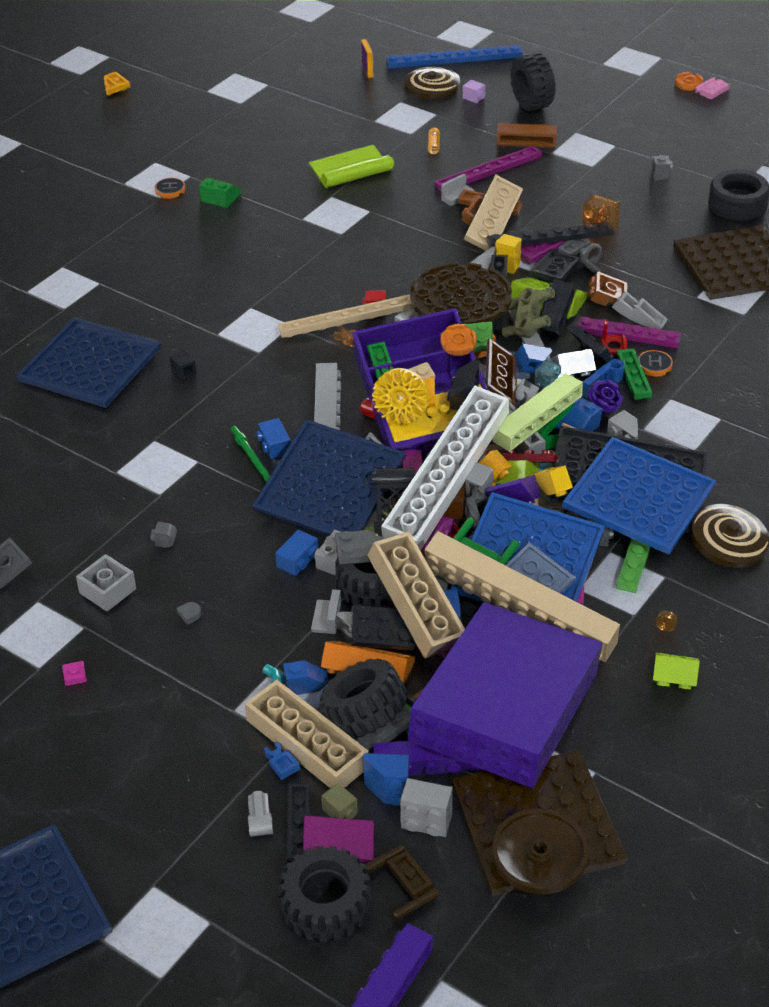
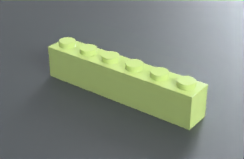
(538, 411)

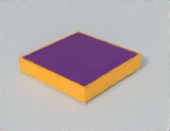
(367, 58)

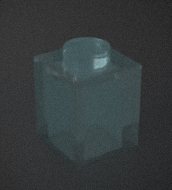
(547, 373)

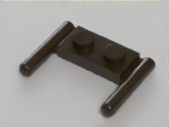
(409, 876)

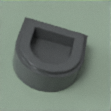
(189, 612)

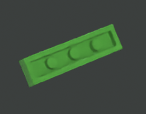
(633, 566)

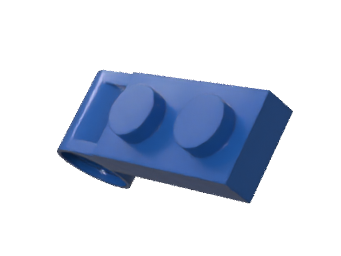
(611, 371)

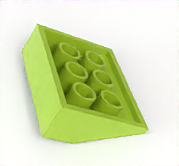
(521, 284)

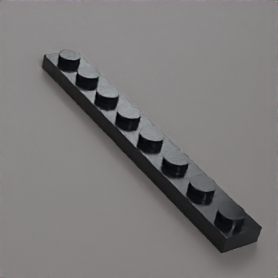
(558, 234)

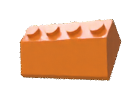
(340, 655)

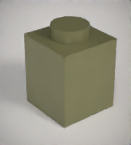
(339, 803)

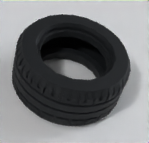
(739, 195)

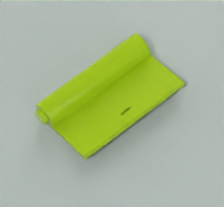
(351, 166)

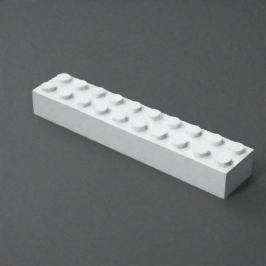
(447, 466)

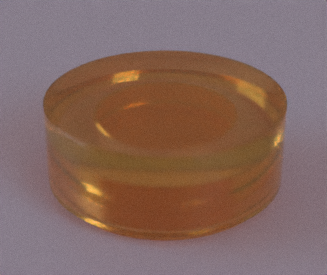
(666, 621)

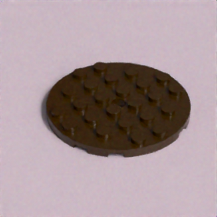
(472, 290)

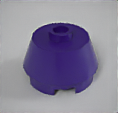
(605, 395)

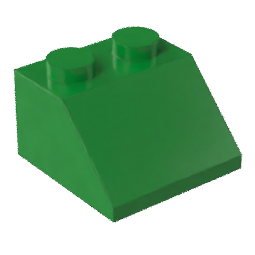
(218, 192)

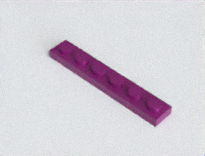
(631, 332)

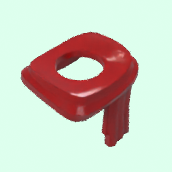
(605, 339)

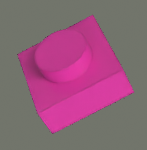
(74, 673)

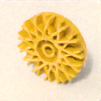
(400, 396)

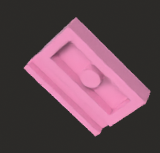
(712, 88)

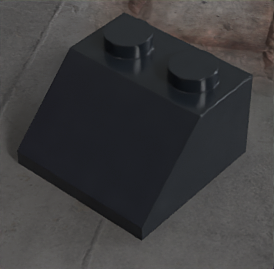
(463, 383)

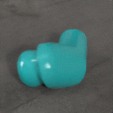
(274, 673)

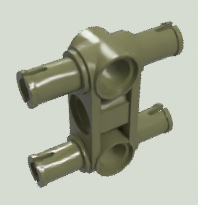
(528, 312)

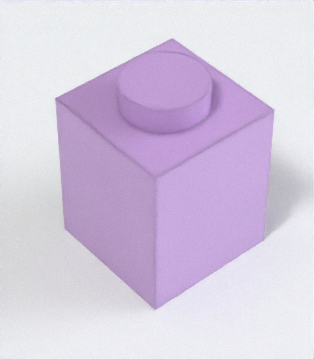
(473, 91)

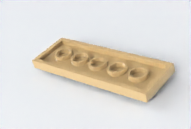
(493, 212)

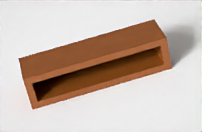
(526, 135)

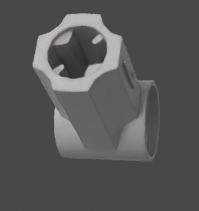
(260, 819)

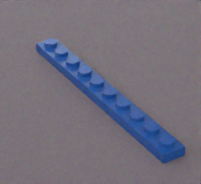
(454, 56)

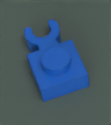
(282, 762)

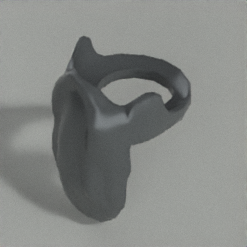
(590, 264)
(470, 507)

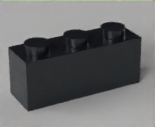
(558, 307)

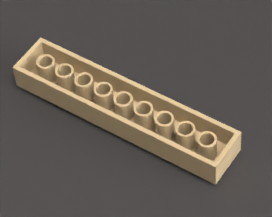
(516, 592)

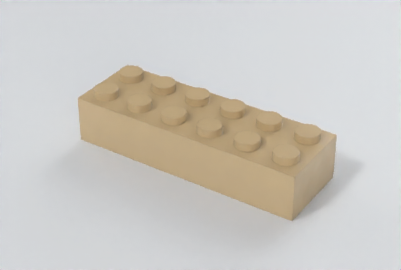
(416, 594)
(306, 734)

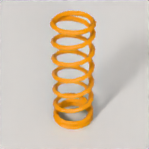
(431, 140)

